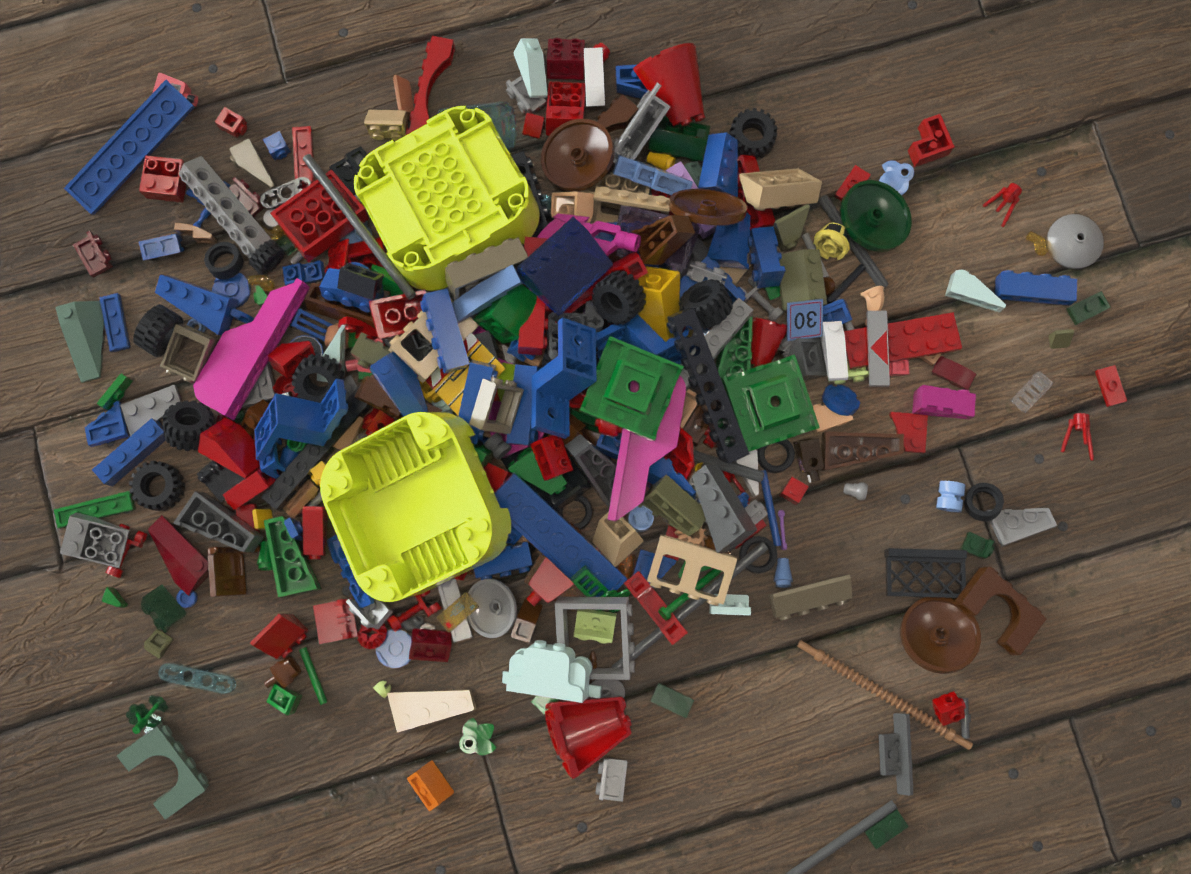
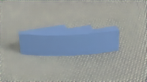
(650, 176)
(485, 293)

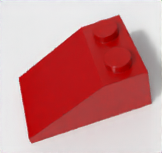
(394, 313)
(230, 447)
(280, 636)

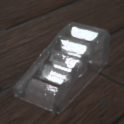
(1043, 380)

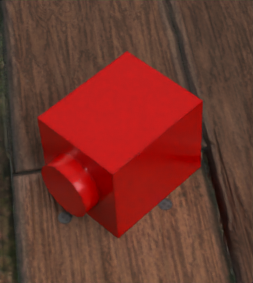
(793, 490)

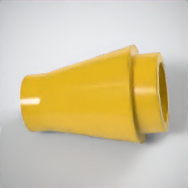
(661, 161)

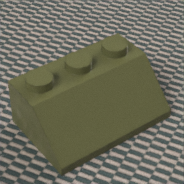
(802, 277)

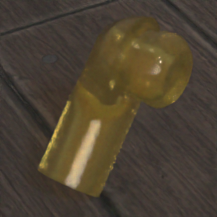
(274, 233)

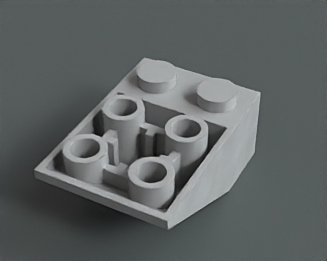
(94, 540)

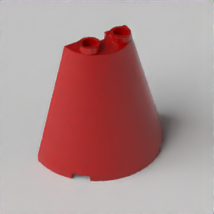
(680, 81)
(586, 730)

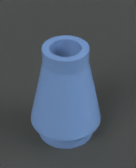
(783, 574)

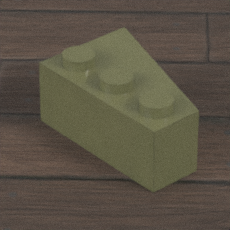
(368, 351)
(675, 505)

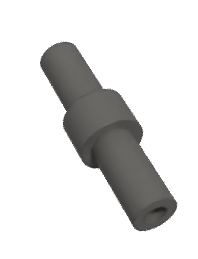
(965, 731)

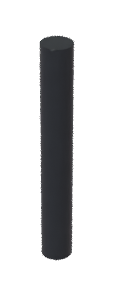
(846, 283)

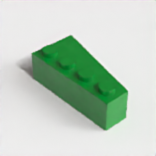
(737, 353)
(290, 567)

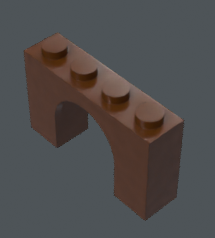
(1024, 619)

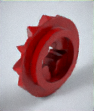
(374, 640)

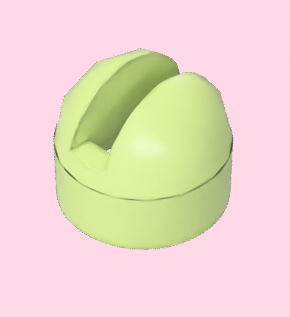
(381, 689)

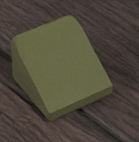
(1061, 338)
(157, 643)

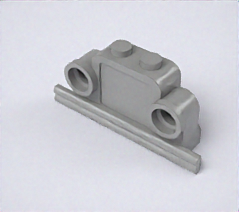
(642, 125)

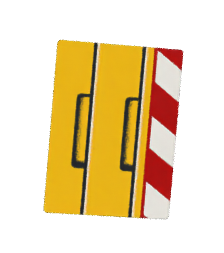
(452, 384)

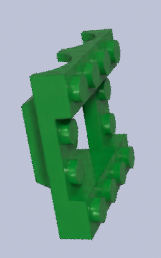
(616, 368)
(778, 379)

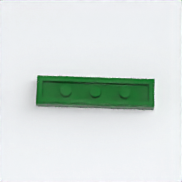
(97, 508)

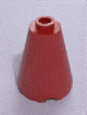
(765, 340)

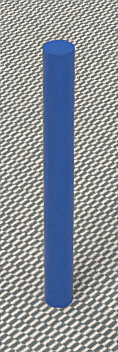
(770, 510)

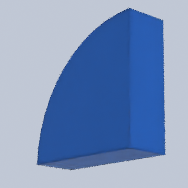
(241, 316)

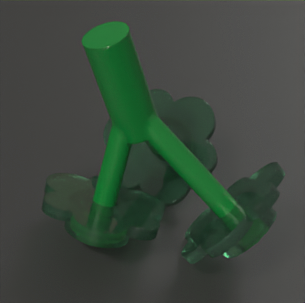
(144, 717)

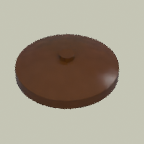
(577, 155)
(708, 206)
(940, 635)

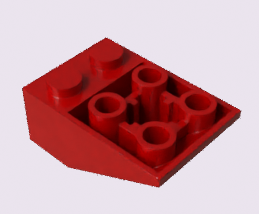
(564, 104)

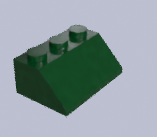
(680, 140)

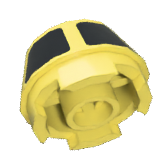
(832, 241)

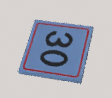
(804, 319)

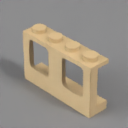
(624, 197)
(429, 363)
(695, 558)

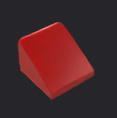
(533, 125)

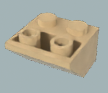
(386, 124)
(616, 539)

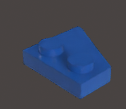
(107, 427)

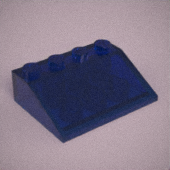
(564, 266)

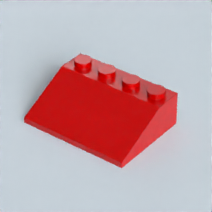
(315, 220)

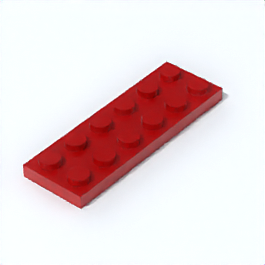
(907, 340)

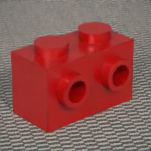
(551, 457)

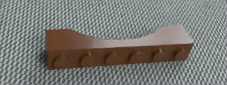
(617, 116)

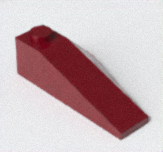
(183, 560)

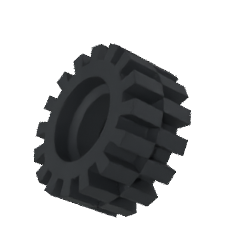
(266, 257)

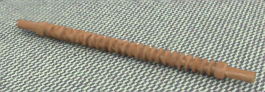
(949, 733)

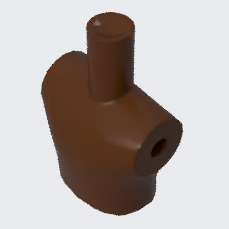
(283, 672)

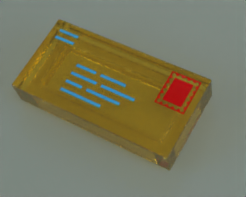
(457, 612)

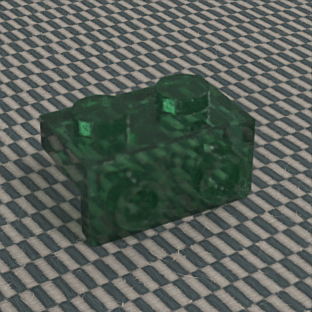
(162, 608)

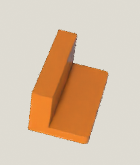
(430, 785)

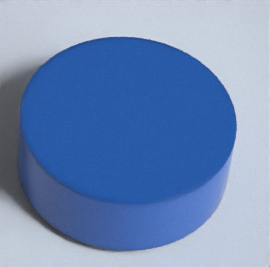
(185, 600)

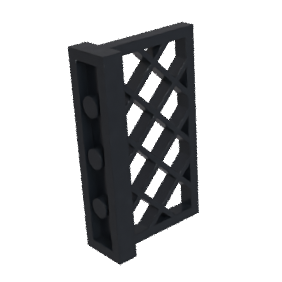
(921, 556)

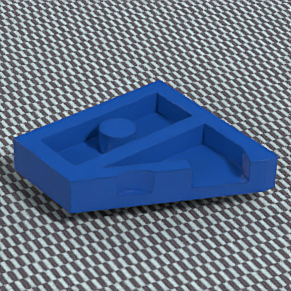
(645, 561)

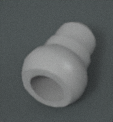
(856, 490)

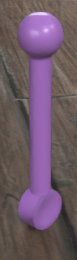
(781, 514)

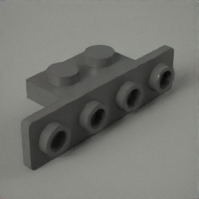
(896, 754)

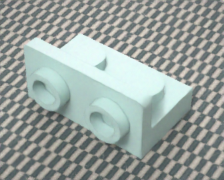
(732, 606)

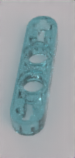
(196, 681)

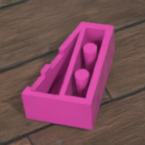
(944, 402)

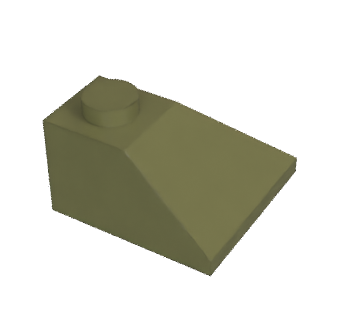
(789, 228)

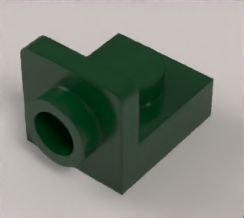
(977, 546)

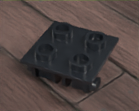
(218, 479)

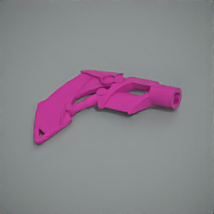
(622, 240)

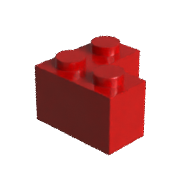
(934, 143)

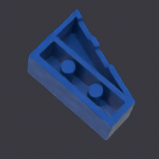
(628, 82)
(720, 164)
(730, 244)
(765, 257)
(330, 292)
(509, 560)

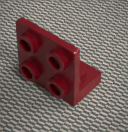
(565, 59)

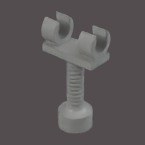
(774, 313)

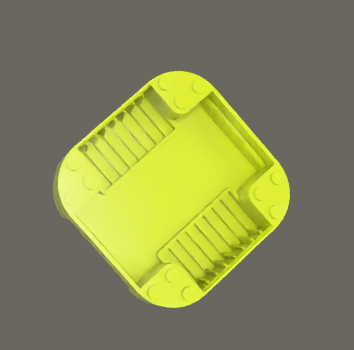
(445, 195)
(413, 506)

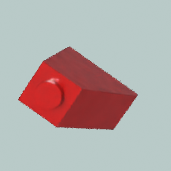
(248, 488)
(314, 531)

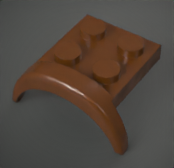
(226, 571)

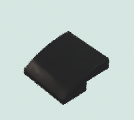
(349, 167)

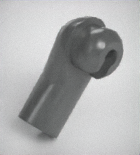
(412, 623)

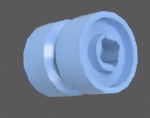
(950, 496)
(641, 518)

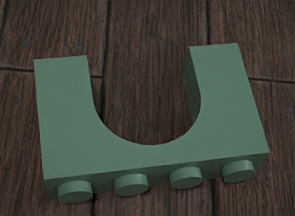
(190, 780)

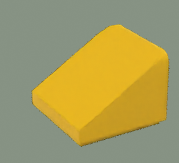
(259, 516)

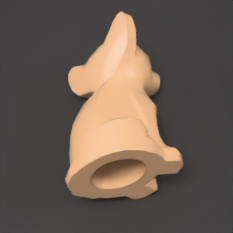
(874, 299)

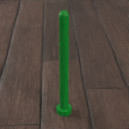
(666, 612)

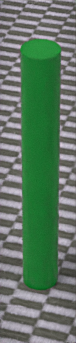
(313, 676)

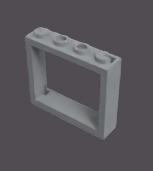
(605, 603)

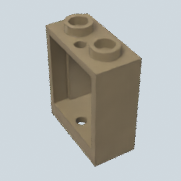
(174, 345)
(507, 409)

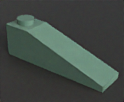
(83, 331)

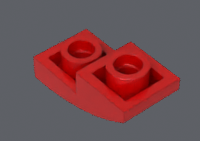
(354, 325)

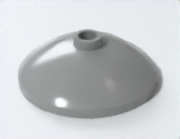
(1067, 248)
(488, 619)

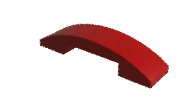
(652, 603)

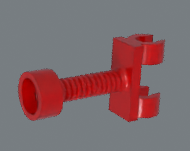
(139, 539)
(395, 622)

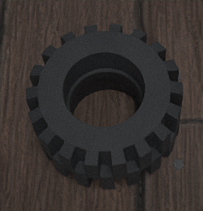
(755, 120)
(618, 297)
(709, 302)
(156, 330)
(319, 365)
(185, 423)
(142, 481)

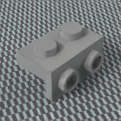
(519, 91)
(371, 615)
(612, 779)

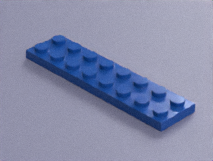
(128, 147)
(554, 535)

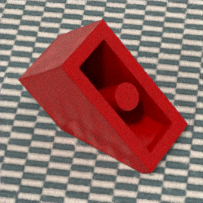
(289, 355)

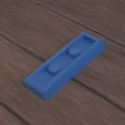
(114, 322)

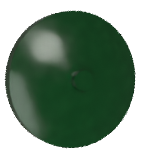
(875, 216)

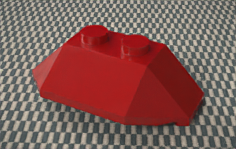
(683, 455)

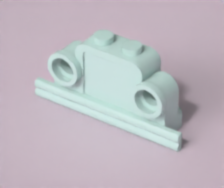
(550, 673)

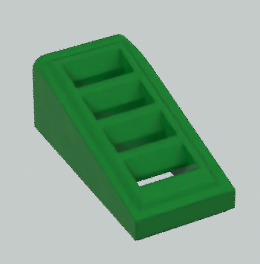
(579, 575)

